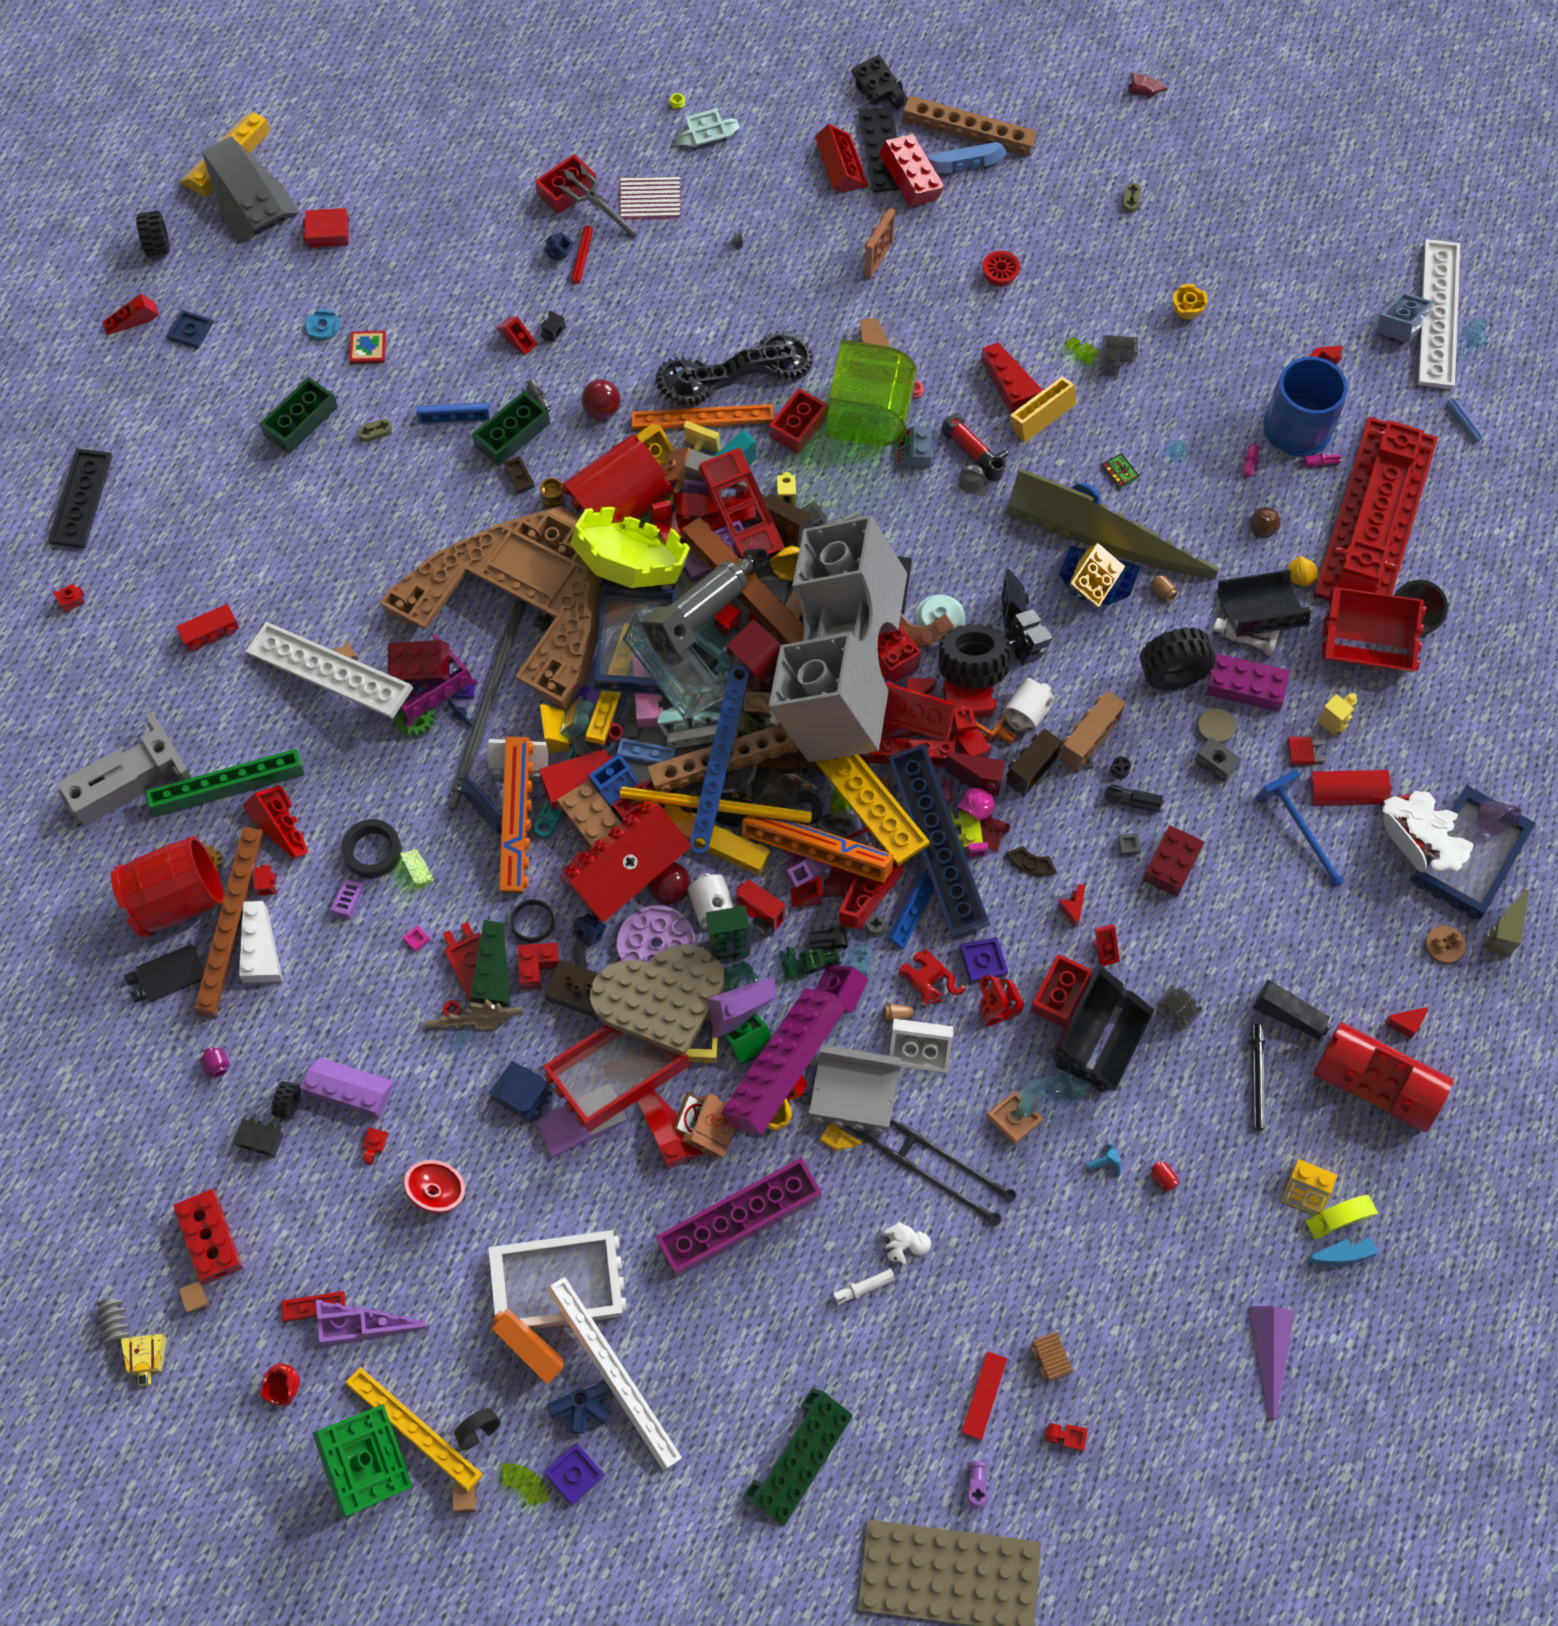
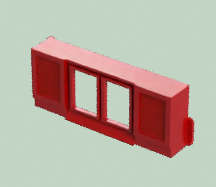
(725, 472)

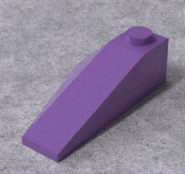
(738, 1005)

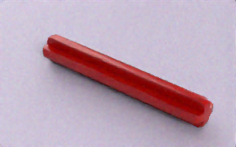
(582, 254)

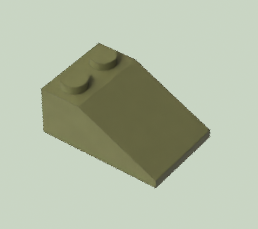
(1507, 933)

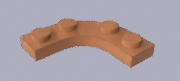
(929, 633)

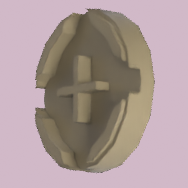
(1216, 724)

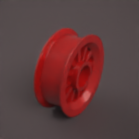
(1001, 260)

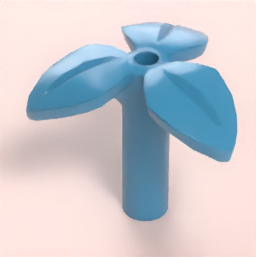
(1111, 1157)

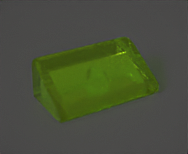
(416, 868)

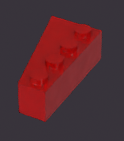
(1009, 377)
(864, 897)

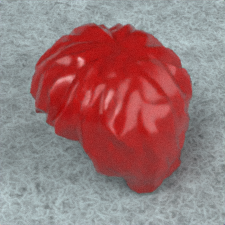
(280, 1385)

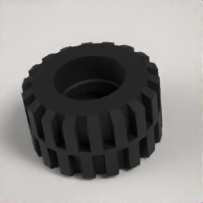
(152, 233)

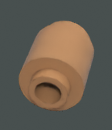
(1164, 588)

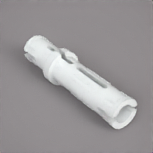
(863, 1287)

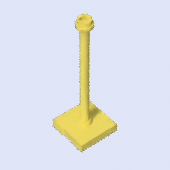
(701, 438)

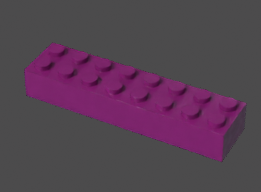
(782, 1061)
(738, 1217)

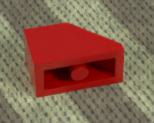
(516, 334)

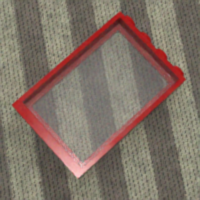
(609, 1074)

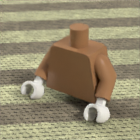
(757, 705)

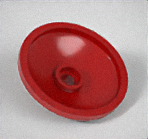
(436, 1179)

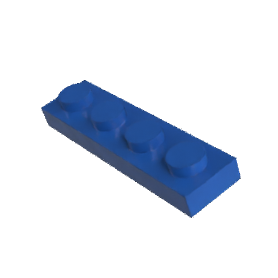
(911, 911)

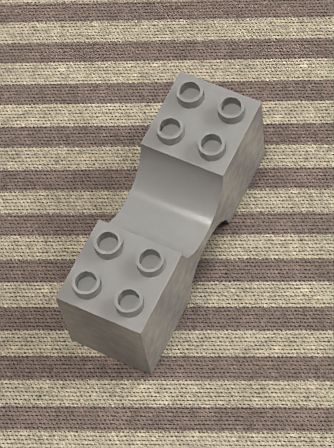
(831, 682)

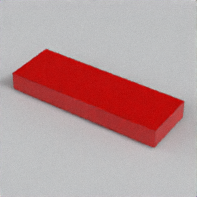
(305, 1307)

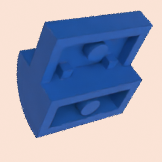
(611, 777)

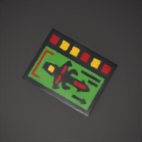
(1120, 470)

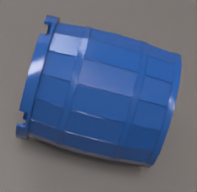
(1305, 406)

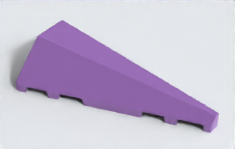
(347, 1324)
(1272, 1336)

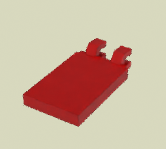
(463, 955)

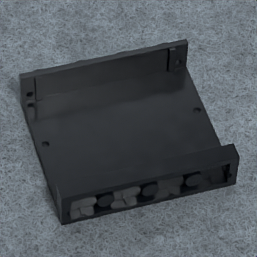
(1262, 603)

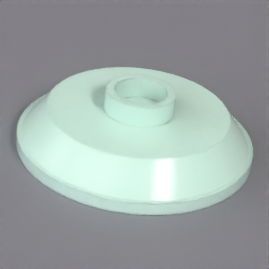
(936, 606)

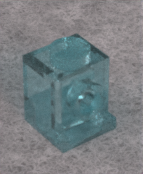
(864, 953)

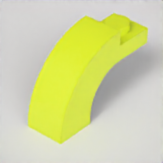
(1341, 1215)

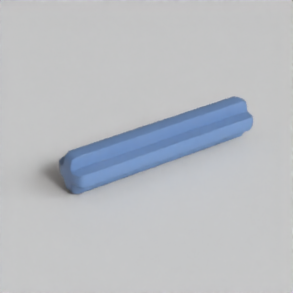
(1464, 420)

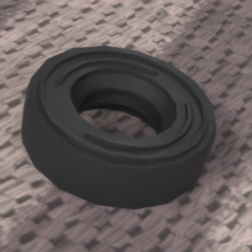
(814, 800)

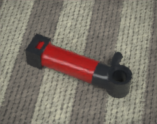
(993, 464)

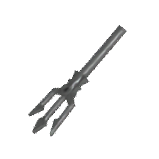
(595, 199)

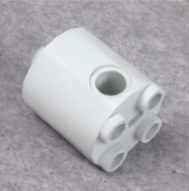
(1029, 706)
(708, 895)

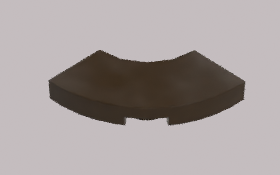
(1030, 863)

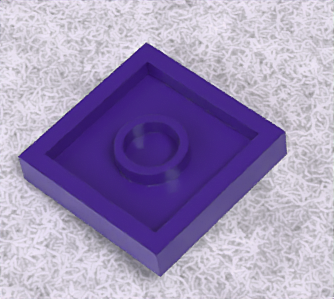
(983, 958)
(574, 1474)

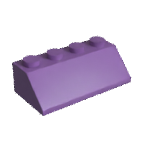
(347, 1087)

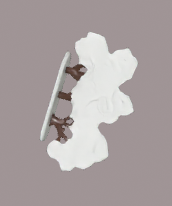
(1430, 827)

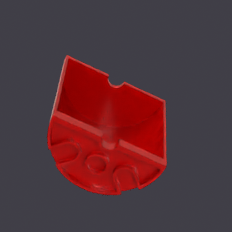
(622, 479)
(1373, 620)

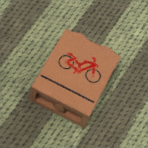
(711, 1131)

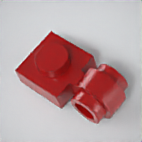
(1073, 1436)

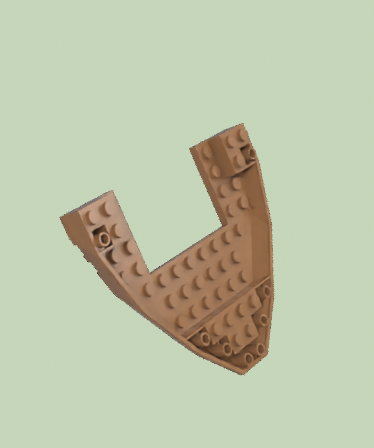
(535, 564)

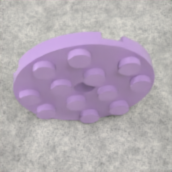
(650, 924)

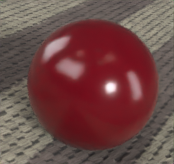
(600, 399)
(670, 885)

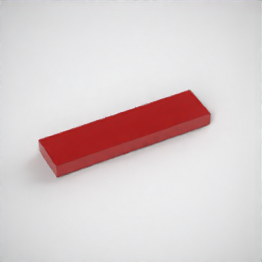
(984, 1396)

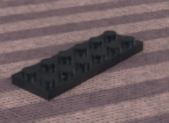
(876, 127)
(80, 498)

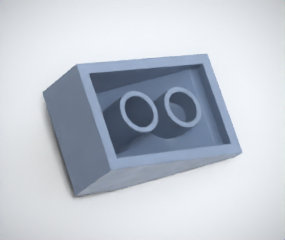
(1404, 317)

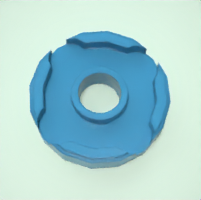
(326, 332)

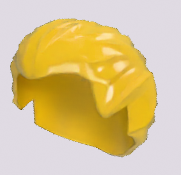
(1302, 572)

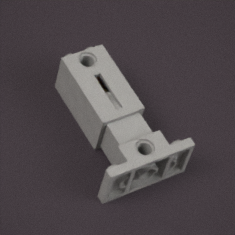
(121, 776)

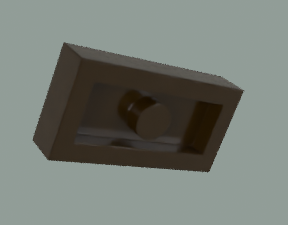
(519, 474)

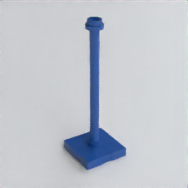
(1278, 788)

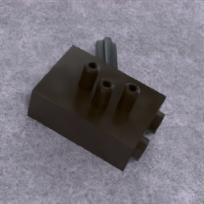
(572, 984)

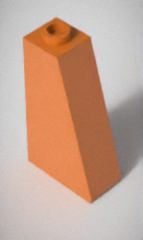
(528, 1345)

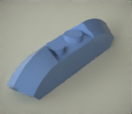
(967, 158)

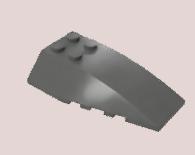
(245, 189)

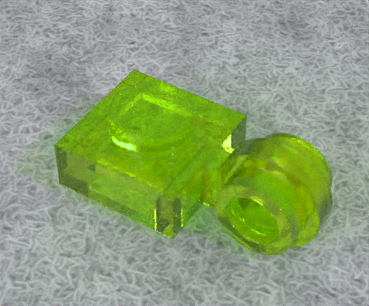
(1085, 353)

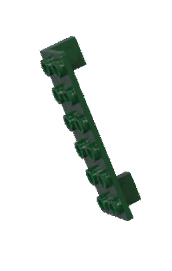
(801, 1457)

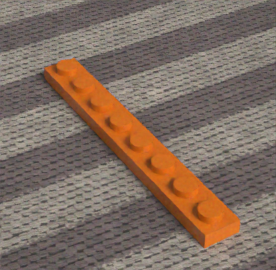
(704, 416)

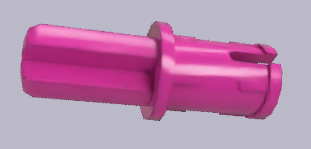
(1251, 460)
(1321, 460)

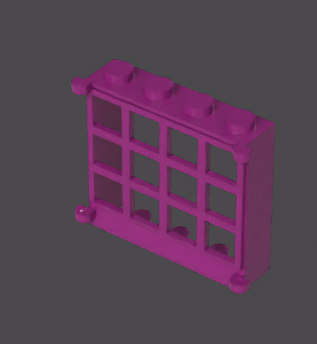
(438, 692)

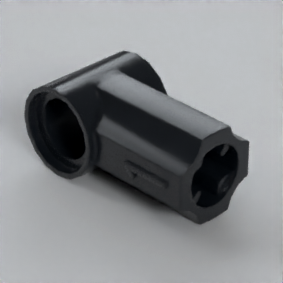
(831, 938)

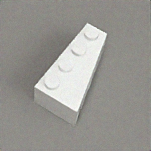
(258, 949)

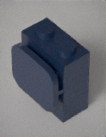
(522, 1092)

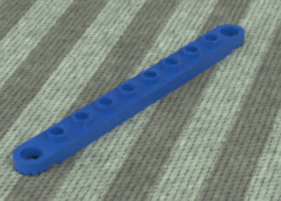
(719, 759)

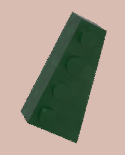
(491, 967)

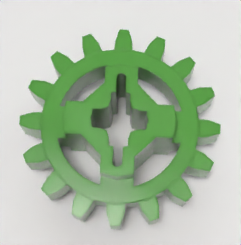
(420, 723)

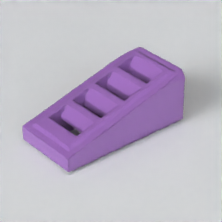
(347, 913)

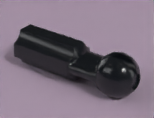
(1134, 798)

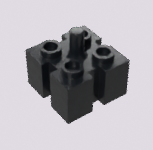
(1028, 637)

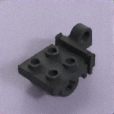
(879, 82)

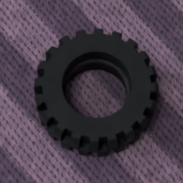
(974, 656)
(1177, 658)

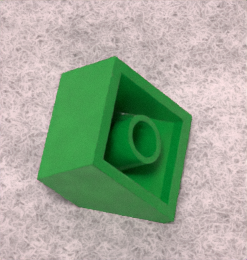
(748, 1038)

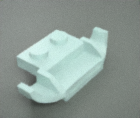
(706, 128)

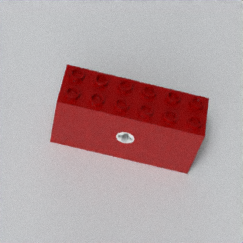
(625, 860)

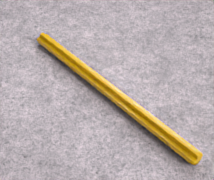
(724, 806)

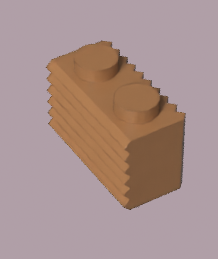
(1052, 1357)

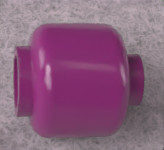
(214, 1062)

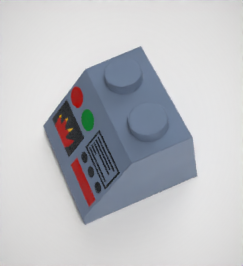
(914, 448)

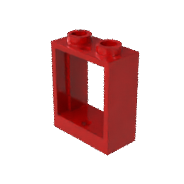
(761, 904)

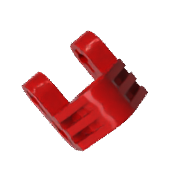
(997, 1012)

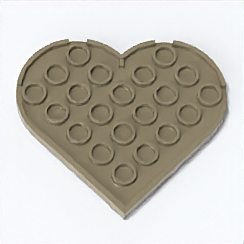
(661, 998)

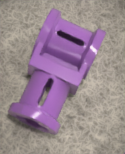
(977, 1484)

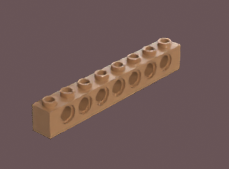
(969, 125)
(737, 761)

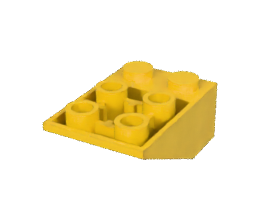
(1096, 574)

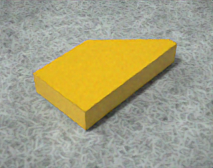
(838, 1138)

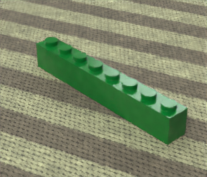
(225, 782)

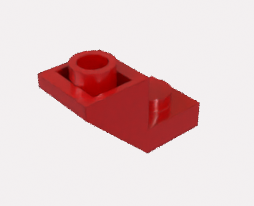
(1330, 353)

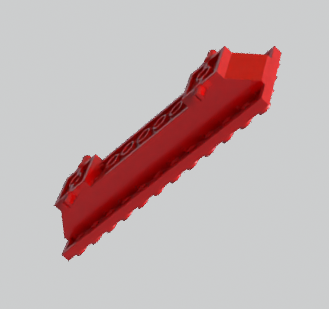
(1377, 509)

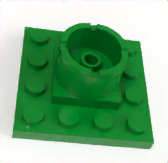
(362, 1460)

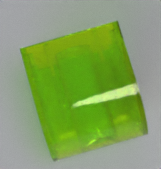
(870, 394)

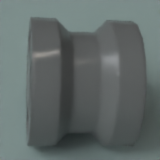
(875, 930)

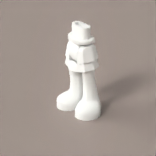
(1225, 628)

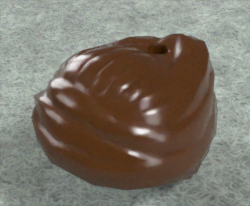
(1265, 522)

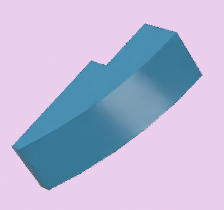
(1344, 1253)

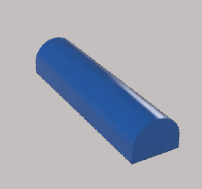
(453, 412)

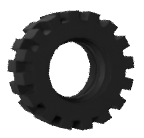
(286, 1100)

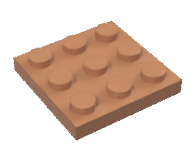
(879, 243)

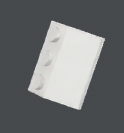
(496, 758)
(921, 1045)

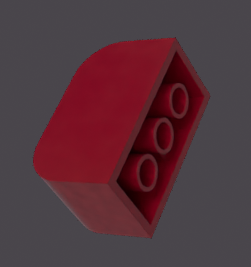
(757, 654)

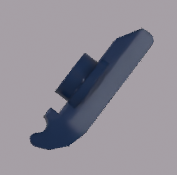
(459, 713)

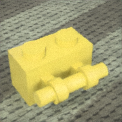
(1337, 713)

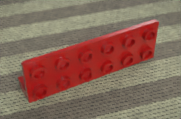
(666, 520)
(962, 720)

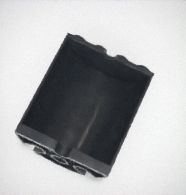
(1087, 1024)

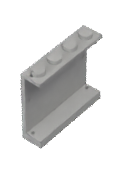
(854, 1089)

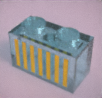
(577, 718)

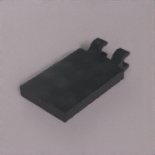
(166, 974)

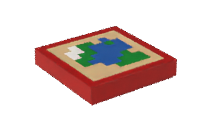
(367, 347)

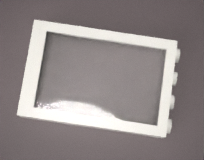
(527, 1269)

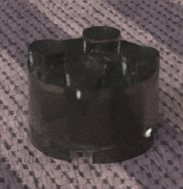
(1178, 1007)

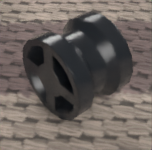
(1123, 764)

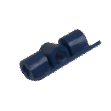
(482, 803)

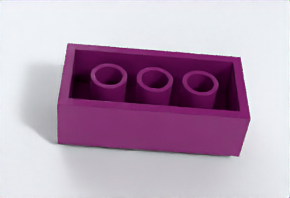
(1248, 682)

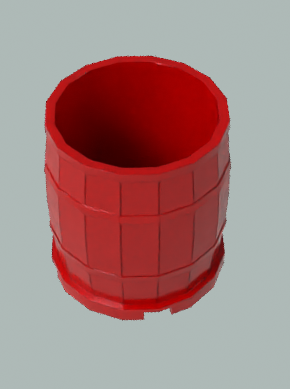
(167, 886)

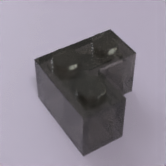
(1116, 350)

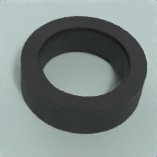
(363, 828)

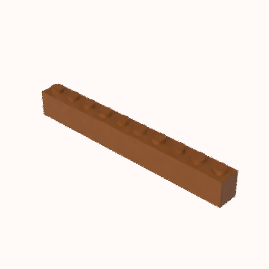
(757, 595)
(229, 923)

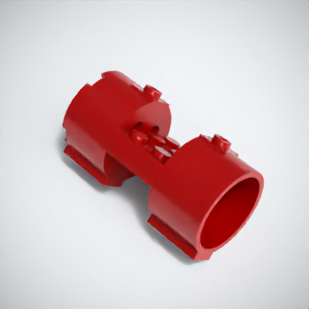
(1384, 1077)

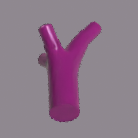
(794, 857)

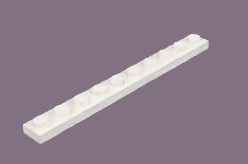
(614, 1373)

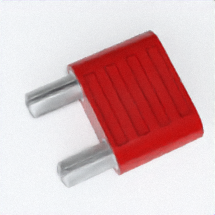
(1302, 751)

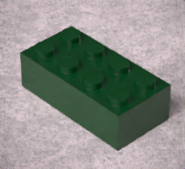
(298, 415)
(511, 428)
(728, 933)

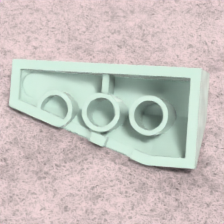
(672, 721)

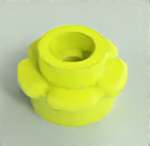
(677, 101)

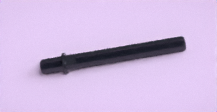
(1258, 1098)

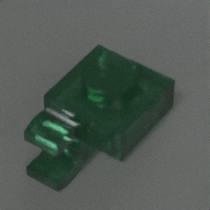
(791, 967)

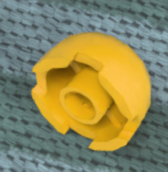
(1189, 301)

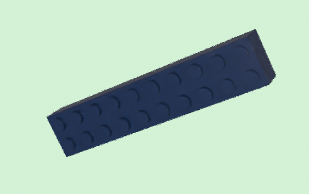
(945, 854)

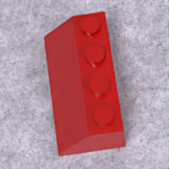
(840, 159)

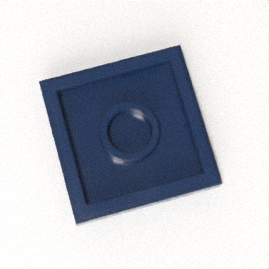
(190, 329)

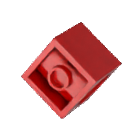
(897, 655)

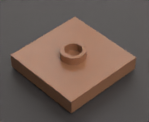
(675, 465)
(1005, 1121)

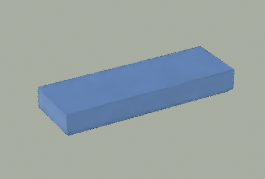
(644, 752)

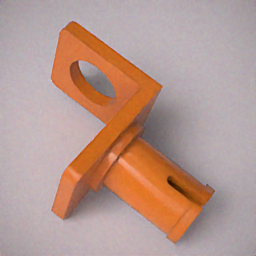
(999, 731)

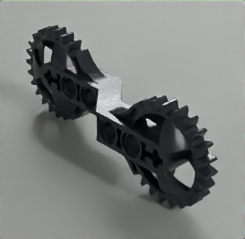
(703, 378)

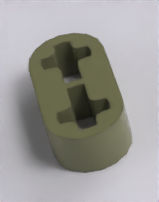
(1128, 197)
(375, 430)

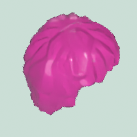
(977, 803)

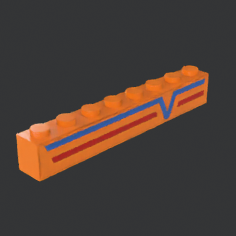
(515, 815)
(820, 846)

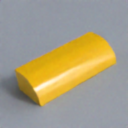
(1043, 409)

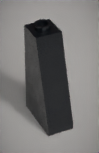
(1291, 1010)

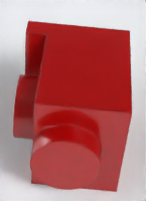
(69, 597)
(728, 619)
(264, 880)

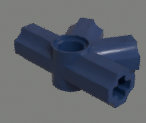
(579, 1413)

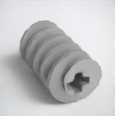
(111, 1321)

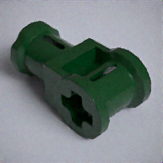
(818, 959)

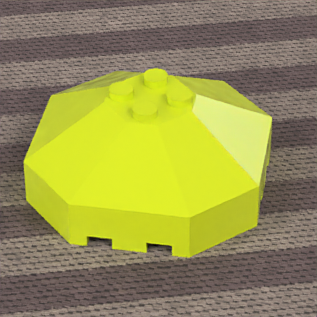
(627, 552)

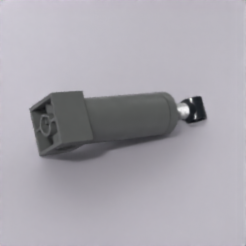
(673, 627)

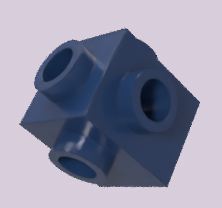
(558, 246)
(588, 929)

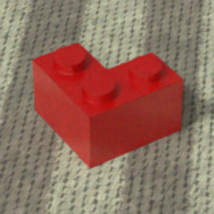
(533, 959)

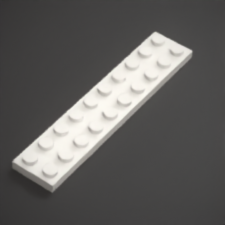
(1439, 329)
(329, 670)

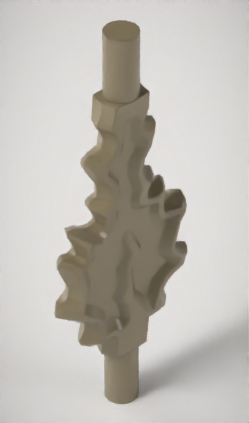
(481, 1016)

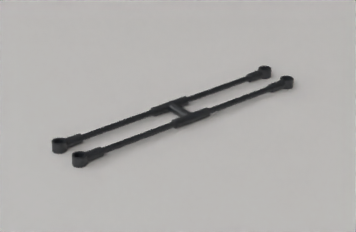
(900, 1158)

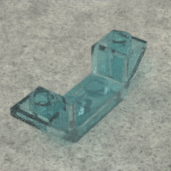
(1075, 1089)

